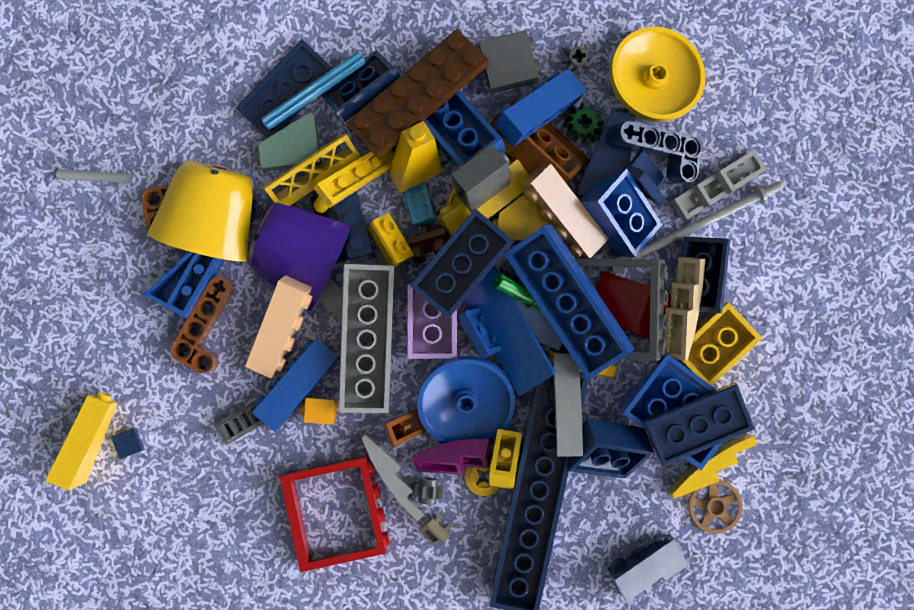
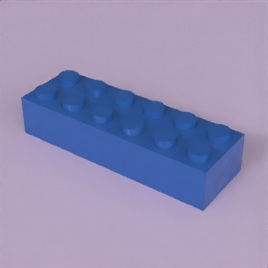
(569, 301)

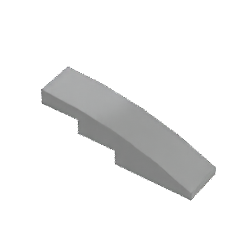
(718, 185)
(567, 406)
(387, 468)

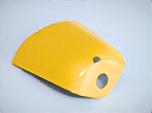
(206, 212)

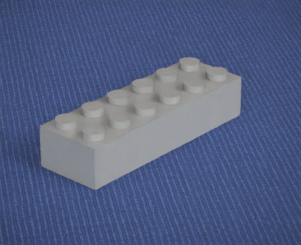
(365, 337)

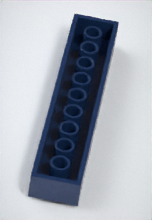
(532, 508)

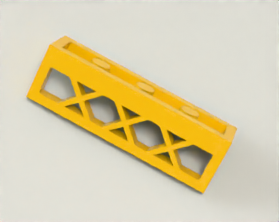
(306, 184)

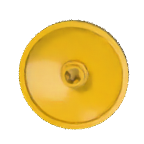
(657, 74)

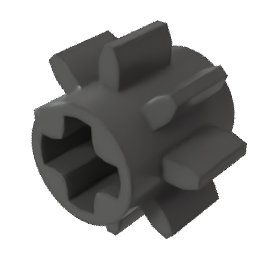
(582, 54)
(428, 490)

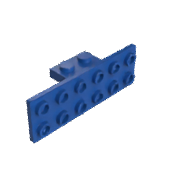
(501, 329)

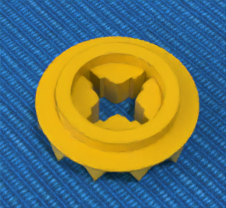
(481, 488)

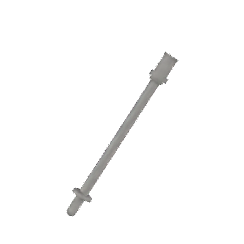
(760, 194)

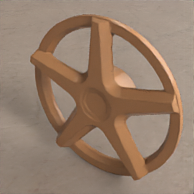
(715, 507)

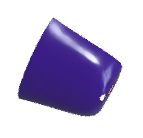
(297, 246)

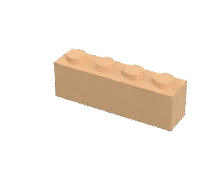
(279, 326)

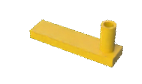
(350, 179)

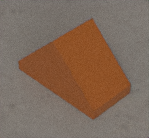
(404, 428)

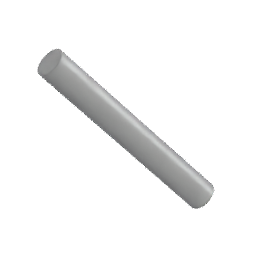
(93, 176)

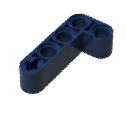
(678, 157)

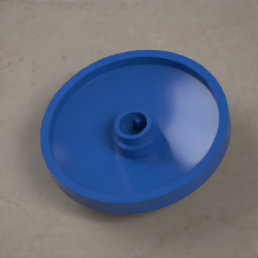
(465, 400)

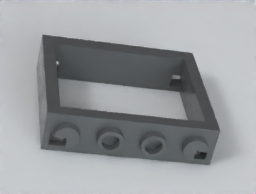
(658, 299)

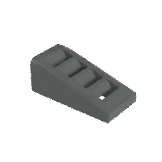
(224, 433)

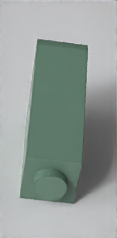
(290, 145)

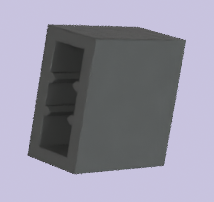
(510, 61)
(481, 177)

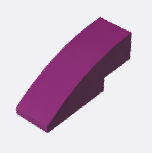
(454, 457)

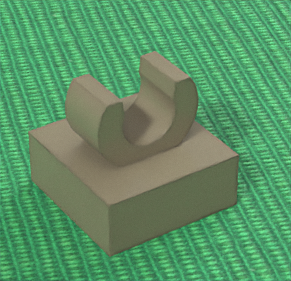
(434, 532)

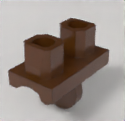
(426, 242)

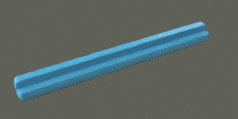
(313, 90)

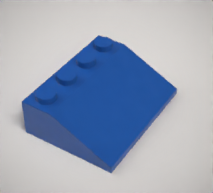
(662, 389)

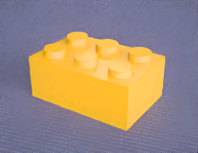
(720, 344)

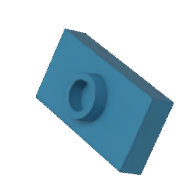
(419, 205)

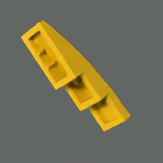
(724, 457)

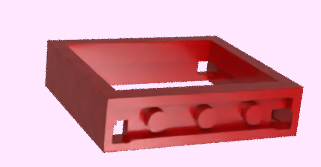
(296, 519)

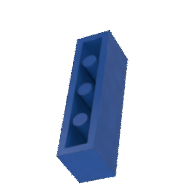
(540, 106)
(295, 385)

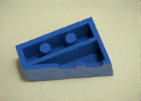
(185, 283)

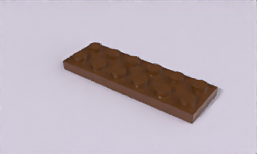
(418, 93)

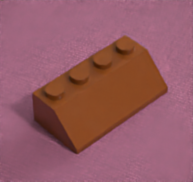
(544, 148)

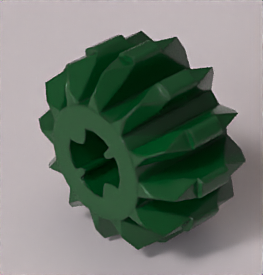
(577, 129)

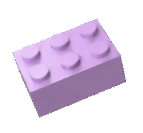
(429, 331)

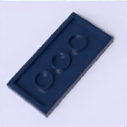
(288, 78)
(699, 424)

